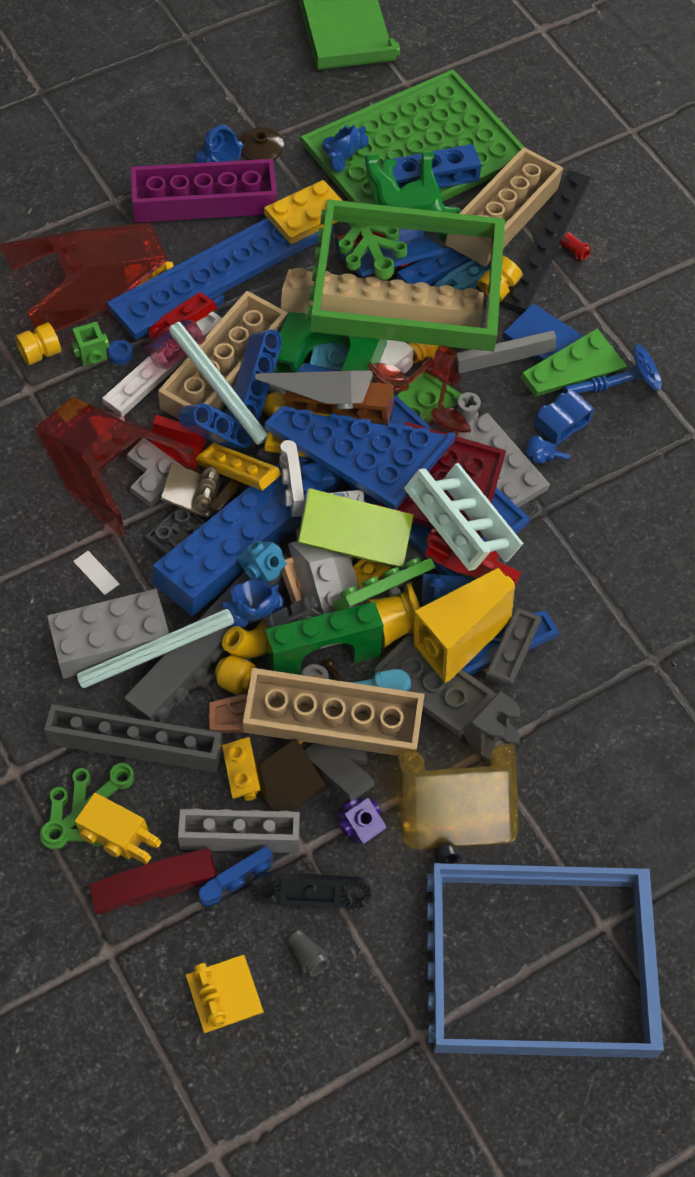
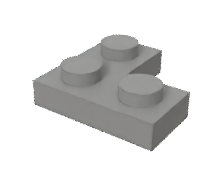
(155, 467)

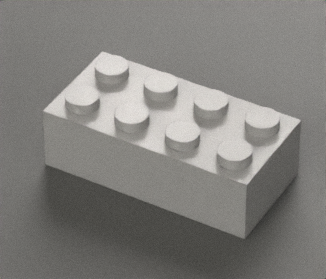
(105, 630)

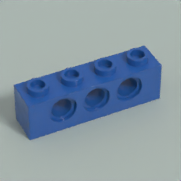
(449, 167)

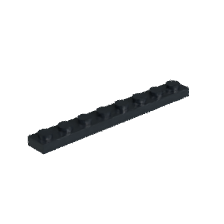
(547, 241)

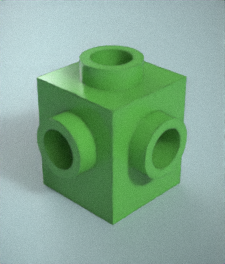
(90, 344)

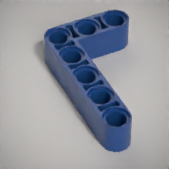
(258, 358)

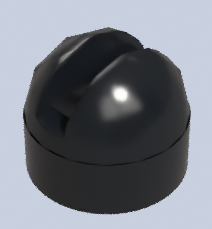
(446, 853)

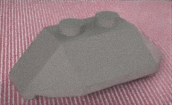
(323, 576)

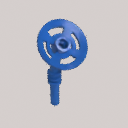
(643, 368)

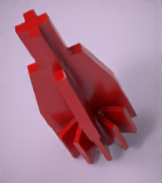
(444, 555)

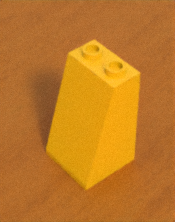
(463, 622)

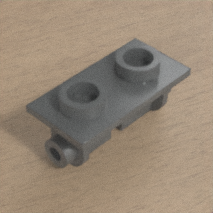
(301, 610)

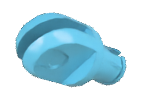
(392, 679)

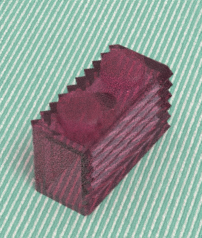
(166, 351)

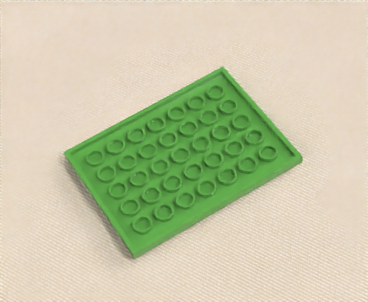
(418, 121)

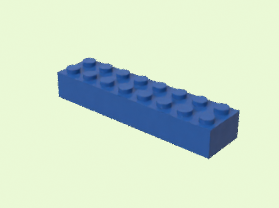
(207, 558)

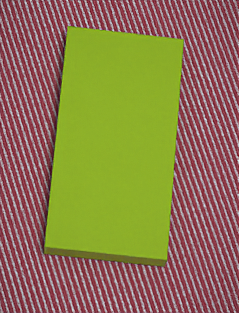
(354, 528)

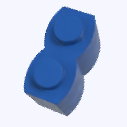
(563, 417)

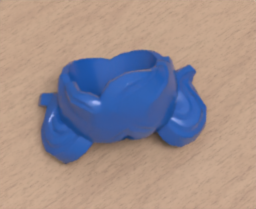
(344, 145)
(219, 146)
(253, 601)

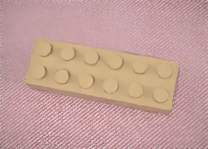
(511, 195)
(225, 349)
(332, 712)

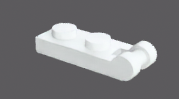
(292, 477)

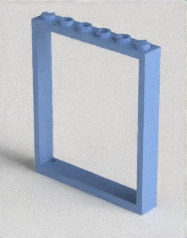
(548, 875)

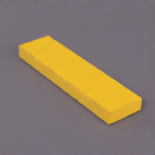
(238, 466)

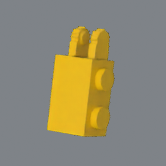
(115, 829)

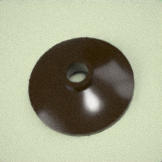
(261, 144)

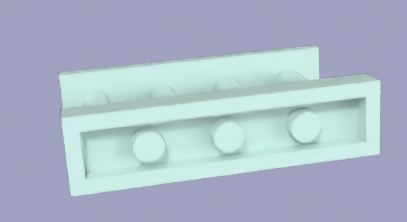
(453, 526)

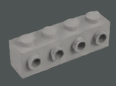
(239, 830)

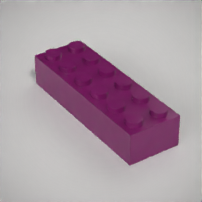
(202, 190)

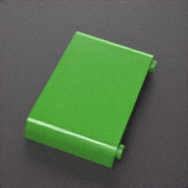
(347, 33)

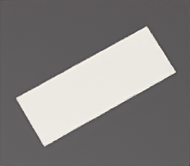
(96, 572)

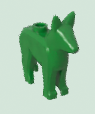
(420, 194)

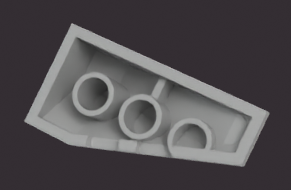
(327, 387)

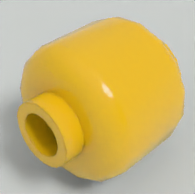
(234, 674)

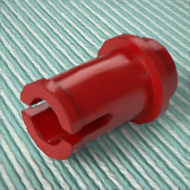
(578, 248)

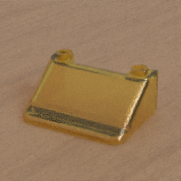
(458, 804)

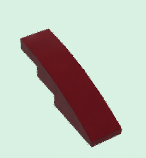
(153, 880)

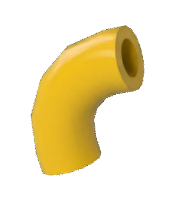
(246, 643)

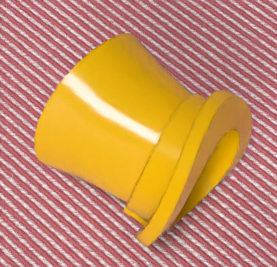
(397, 614)

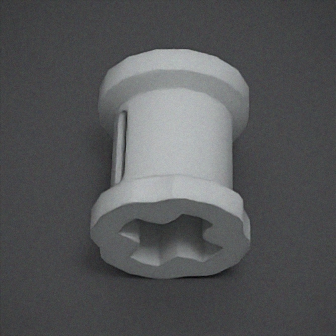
(468, 406)

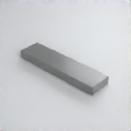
(507, 352)

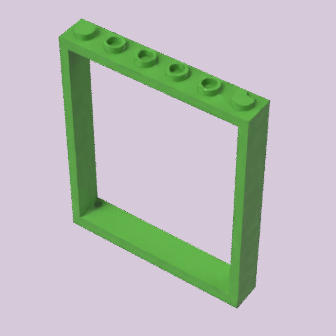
(403, 329)

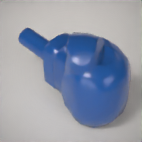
(541, 451)

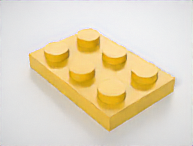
(301, 212)

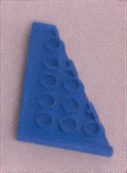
(362, 453)

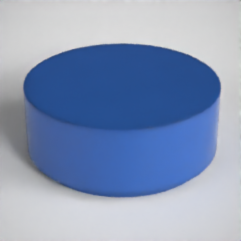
(120, 352)

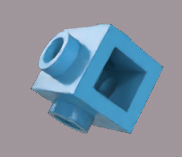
(262, 560)

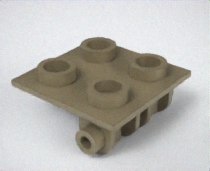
(191, 489)

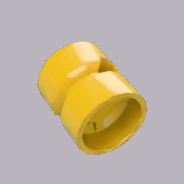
(509, 277)
(35, 345)

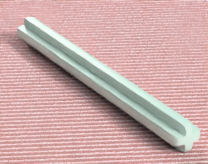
(218, 383)
(155, 648)

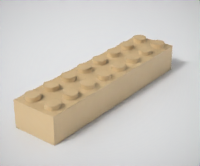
(384, 298)

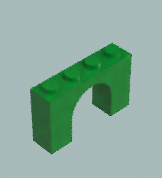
(299, 341)
(356, 626)

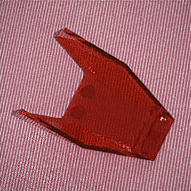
(96, 267)
(87, 438)

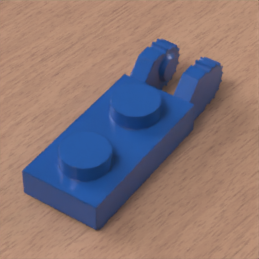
(234, 877)

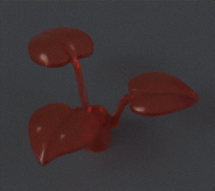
(441, 367)

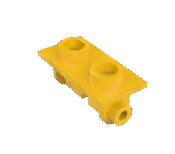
(241, 769)

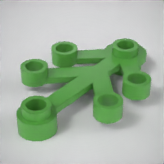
(382, 265)
(65, 825)

